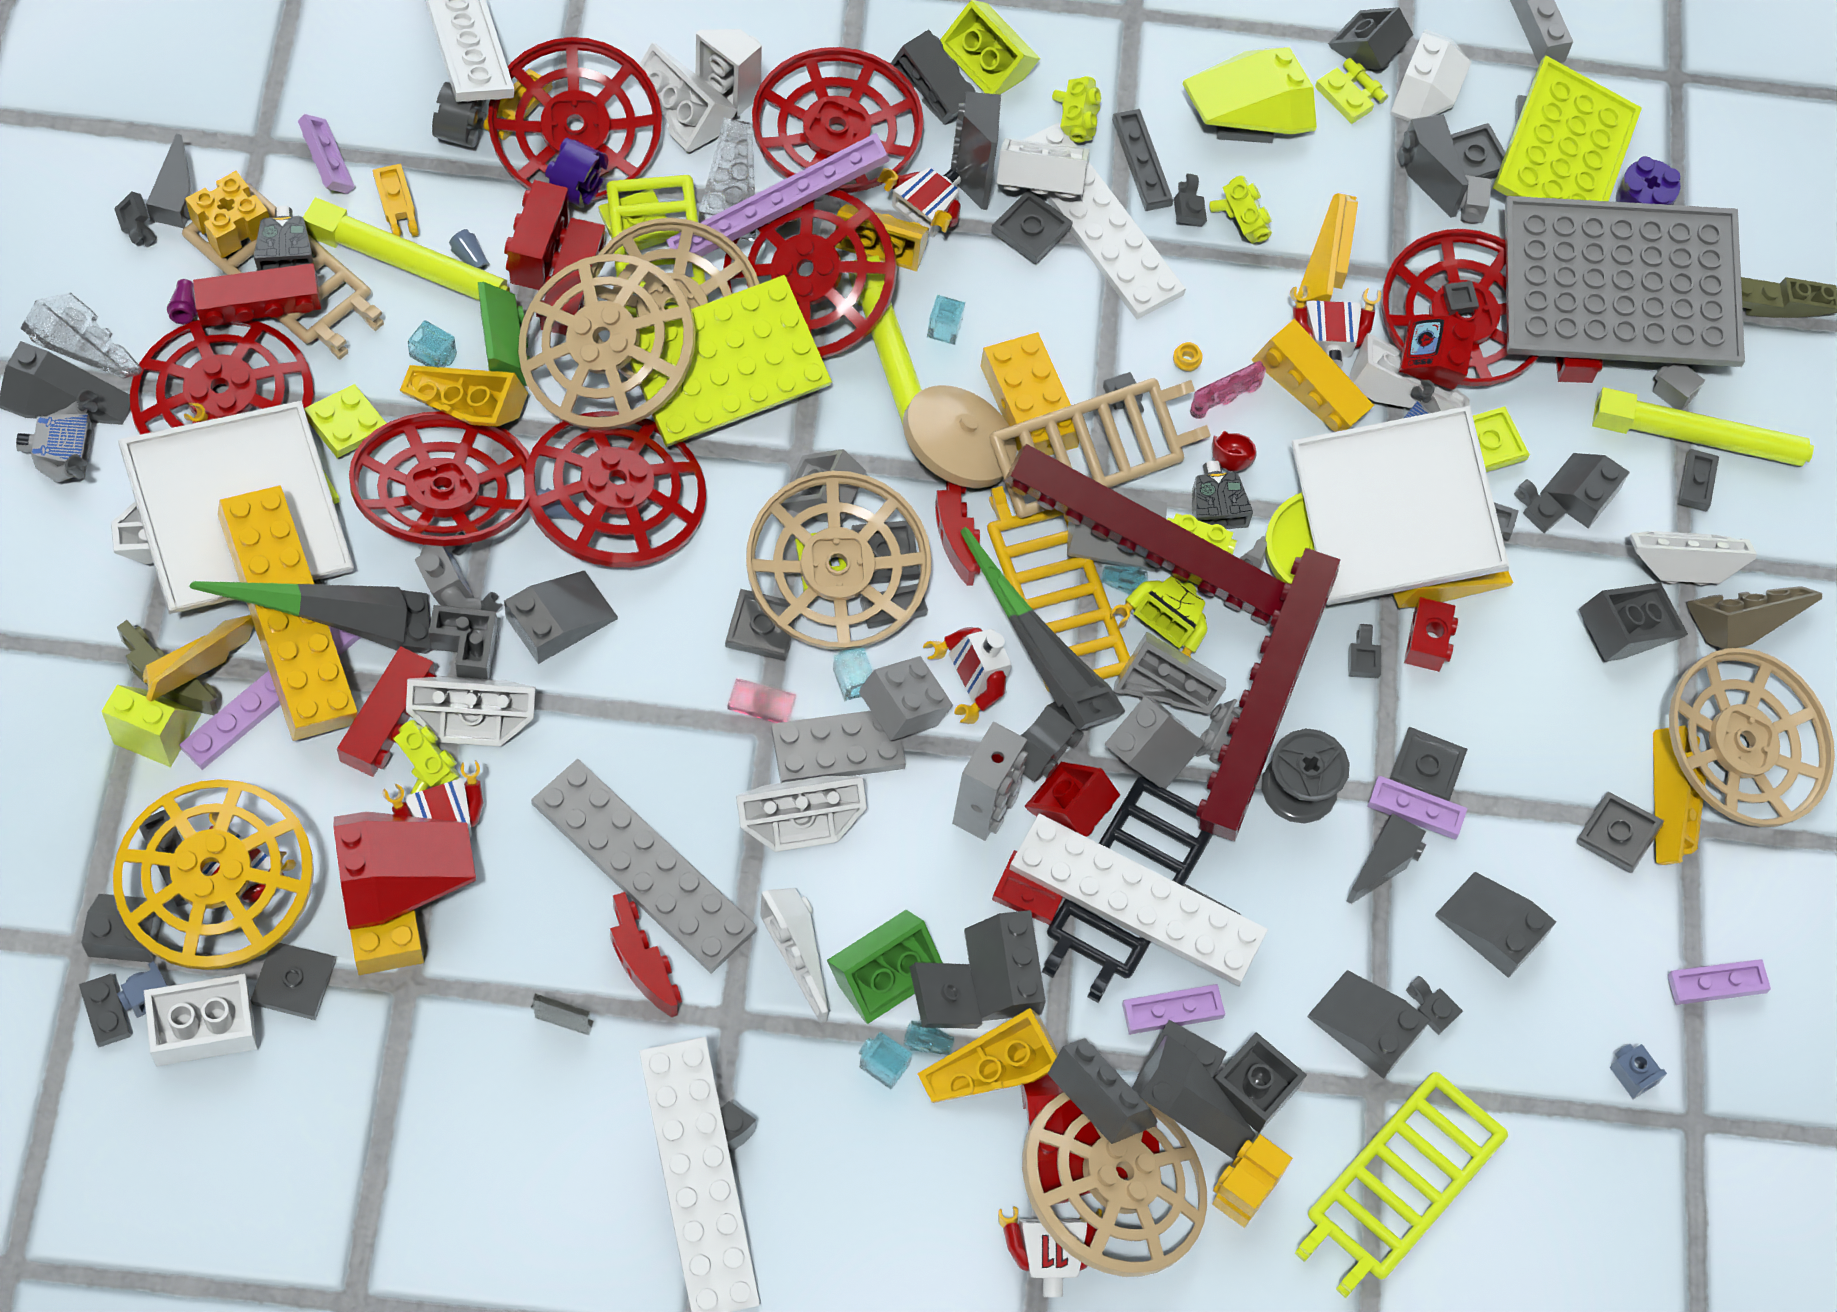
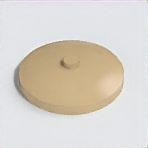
(952, 435)

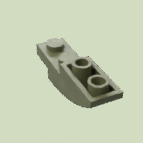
(1788, 298)
(190, 694)

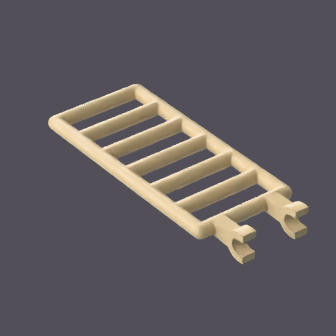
(322, 257)
(1102, 404)

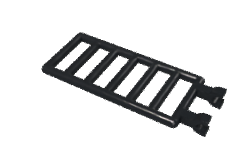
(1115, 833)

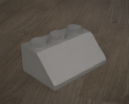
(1086, 545)

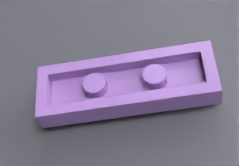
(325, 154)
(1417, 807)
(1719, 982)
(1180, 1006)

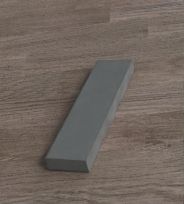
(1142, 160)

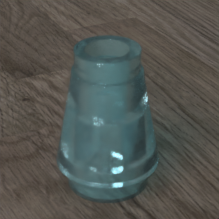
(1124, 578)
(927, 1039)

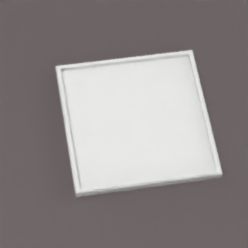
(190, 467)
(1401, 504)

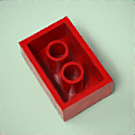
(537, 234)

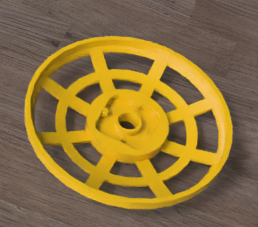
(219, 889)

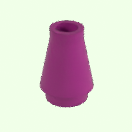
(182, 303)

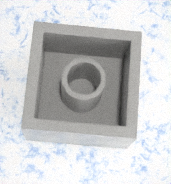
(905, 698)

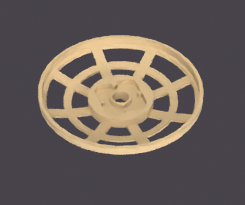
(694, 292)
(614, 353)
(840, 543)
(1759, 733)
(1113, 1192)

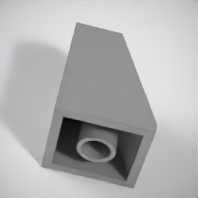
(1154, 742)

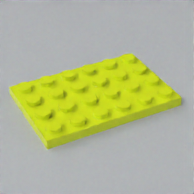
(1567, 138)
(745, 360)

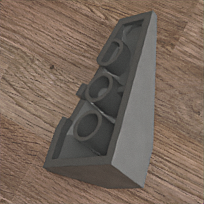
(43, 383)

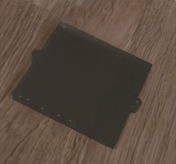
(562, 1014)

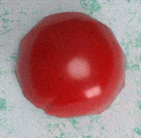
(1233, 451)

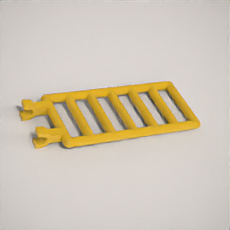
(1005, 553)

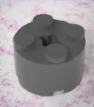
(457, 120)

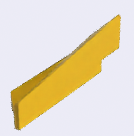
(1332, 250)
(196, 657)
(1675, 800)

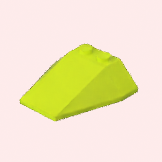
(1256, 92)

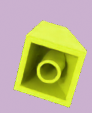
(146, 726)

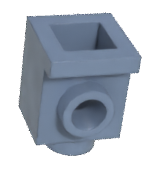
(133, 990)
(1633, 1079)

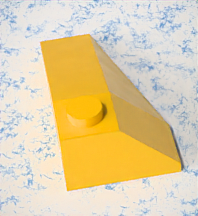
(467, 394)
(1454, 589)
(1000, 1059)

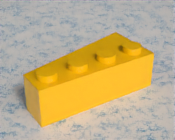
(1313, 377)

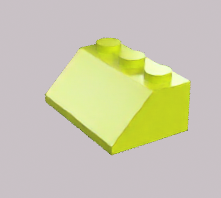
(988, 49)

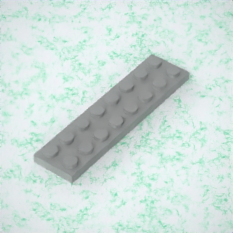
(644, 865)

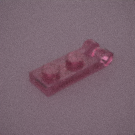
(1227, 389)

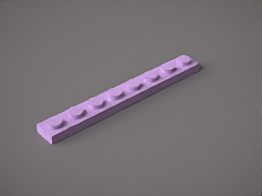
(791, 193)
(243, 713)

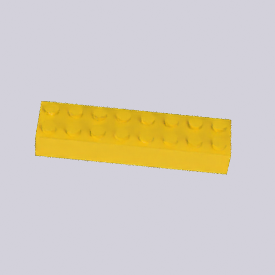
(295, 649)

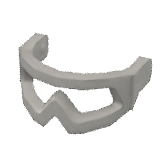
(1257, 554)

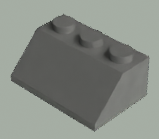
(1005, 965)
(1100, 1092)

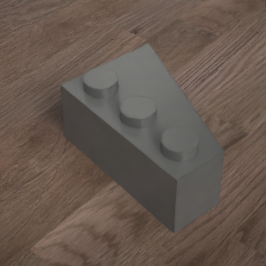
(933, 75)

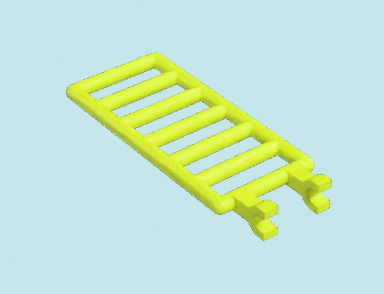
(617, 211)
(1378, 1147)

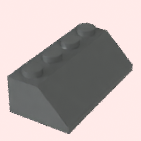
(976, 144)

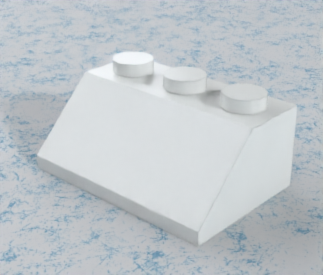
(730, 64)
(1042, 167)
(200, 1020)

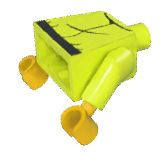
(1170, 610)

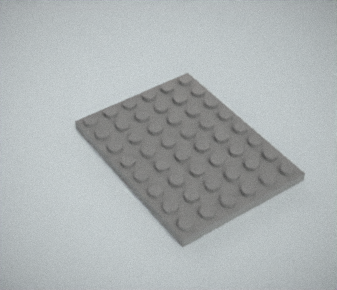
(1623, 281)

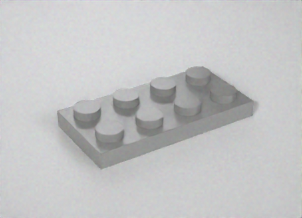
(834, 747)

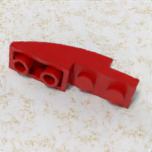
(950, 520)
(642, 964)

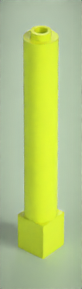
(333, 227)
(889, 343)
(1622, 411)

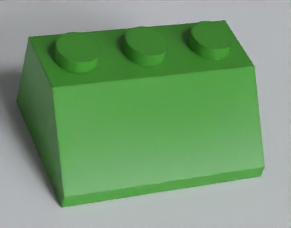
(501, 329)
(876, 967)

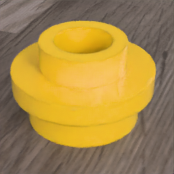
(1191, 350)

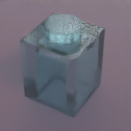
(946, 319)
(432, 346)
(851, 671)
(884, 1059)

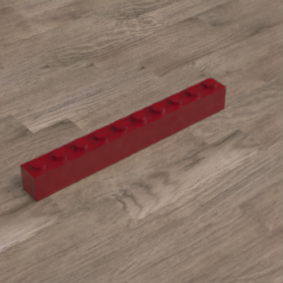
(1145, 533)
(1269, 694)

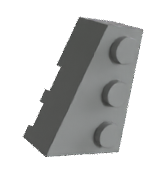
(1169, 677)

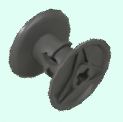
(1305, 775)

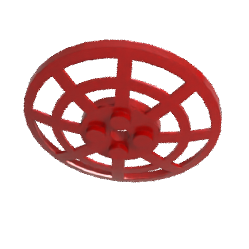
(576, 105)
(836, 109)
(827, 267)
(1485, 317)
(215, 370)
(424, 477)
(614, 498)

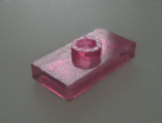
(761, 701)

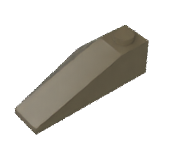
(1751, 616)

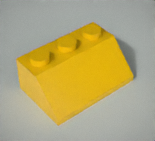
(907, 238)

